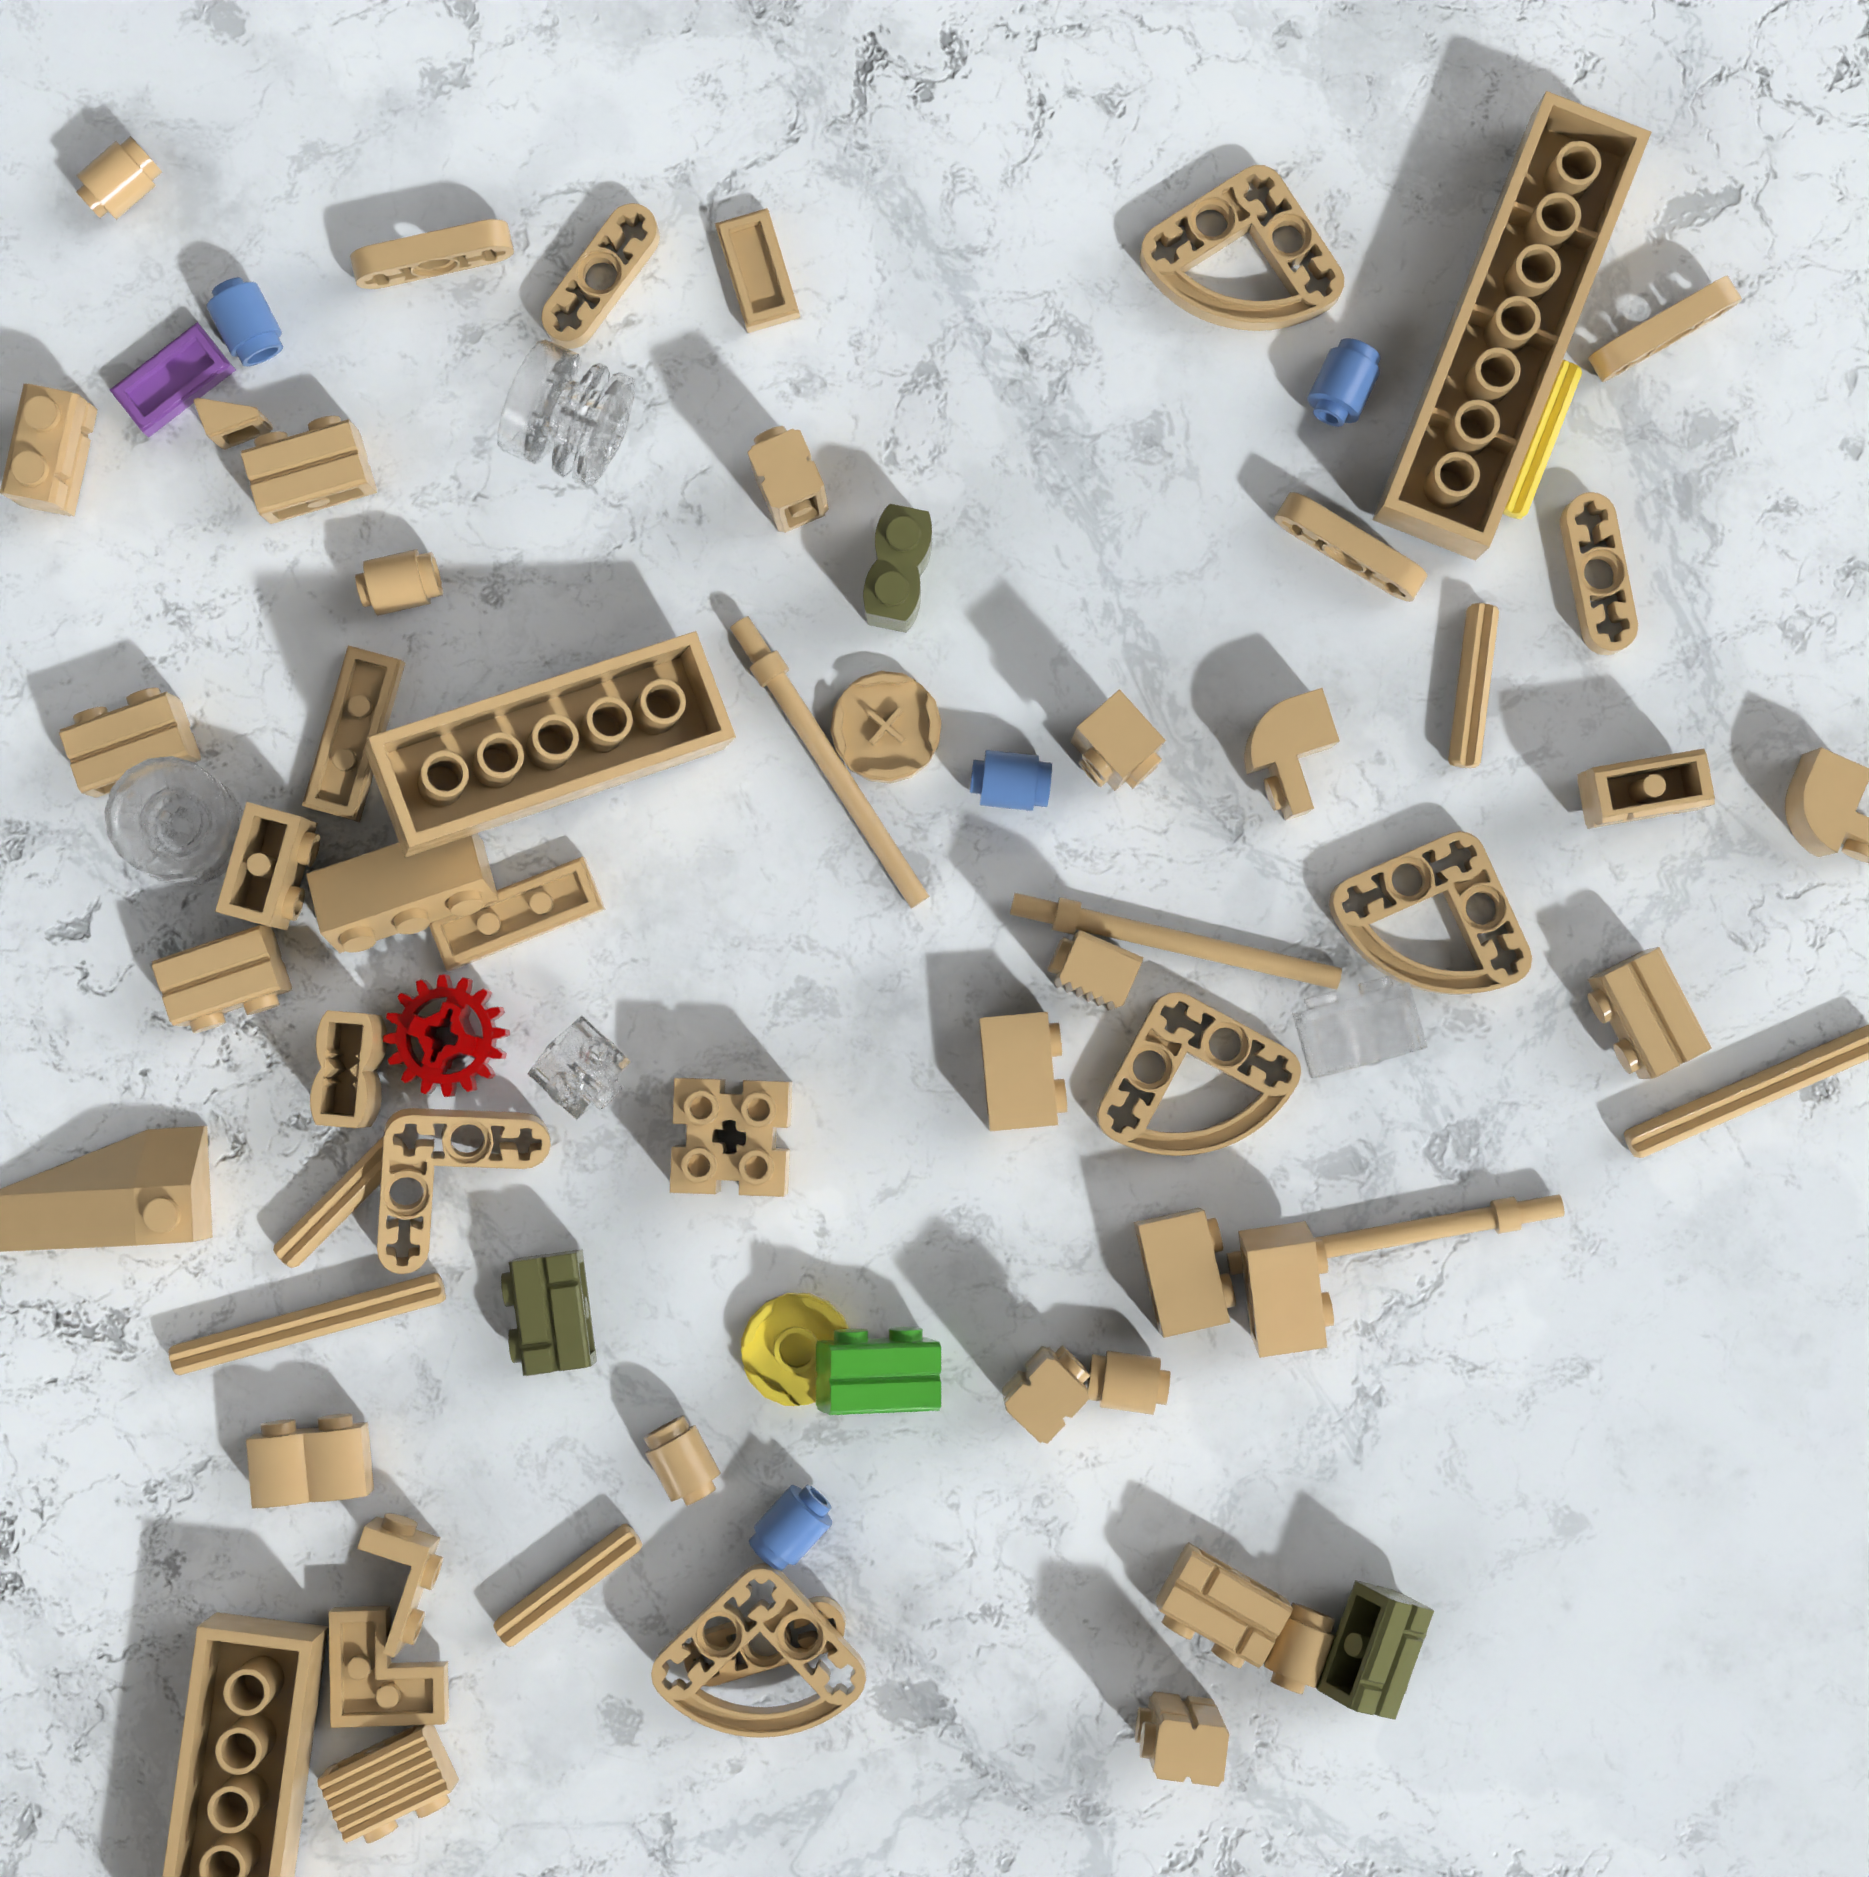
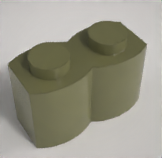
(902, 555)

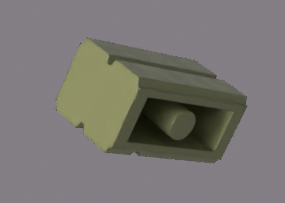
(550, 1313)
(1375, 1650)

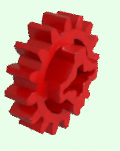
(436, 1059)

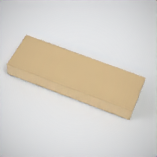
(357, 711)
(519, 914)

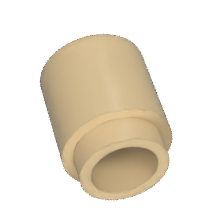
(117, 178)
(399, 582)
(1128, 1382)
(681, 1461)
(1301, 1649)

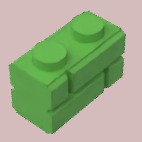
(878, 1374)

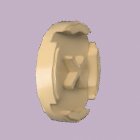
(886, 727)

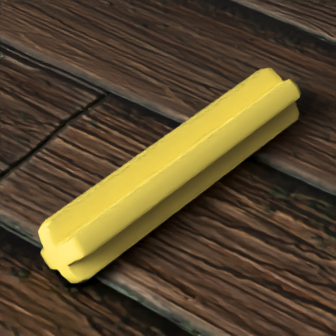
(1543, 440)

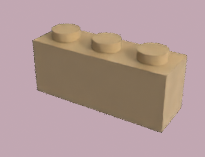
(395, 894)

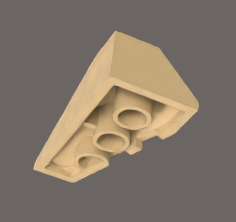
(121, 1195)

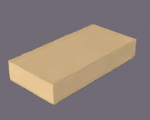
(757, 270)

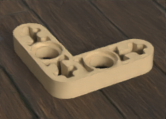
(420, 1163)

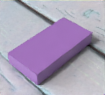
(172, 380)

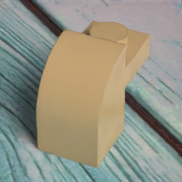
(1280, 738)
(1824, 805)

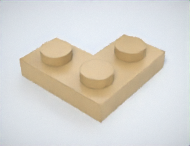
(370, 1688)

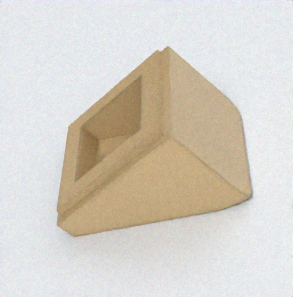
(231, 423)

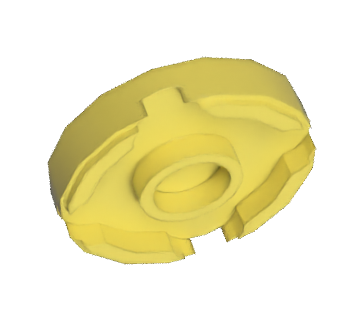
(782, 1343)

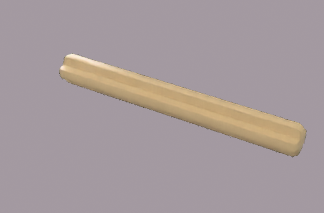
(1748, 1093)
(307, 1324)

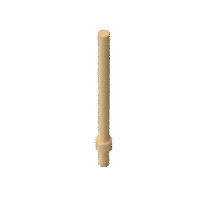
(771, 672)
(1069, 916)
(1502, 1215)

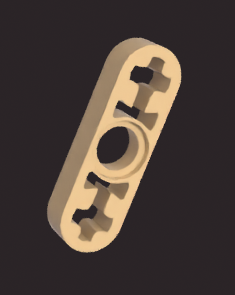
(636, 251)
(432, 254)
(1665, 328)
(1578, 536)
(1350, 546)
(756, 1663)

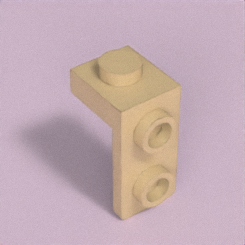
(399, 1541)

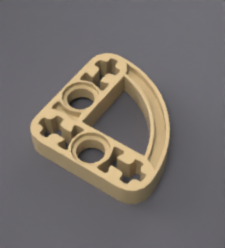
(1240, 219)
(1457, 890)
(1172, 1049)
(771, 1622)

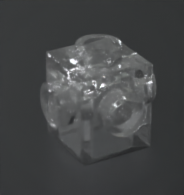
(580, 1069)

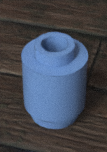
(245, 321)
(1344, 382)
(1011, 780)
(791, 1526)

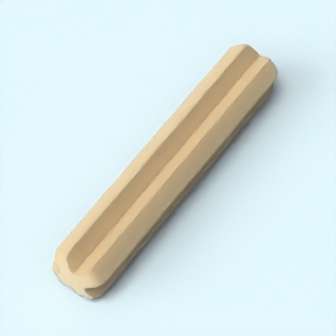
(1473, 685)
(332, 1208)
(567, 1585)

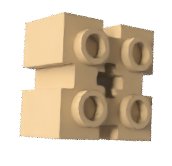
(705, 1159)

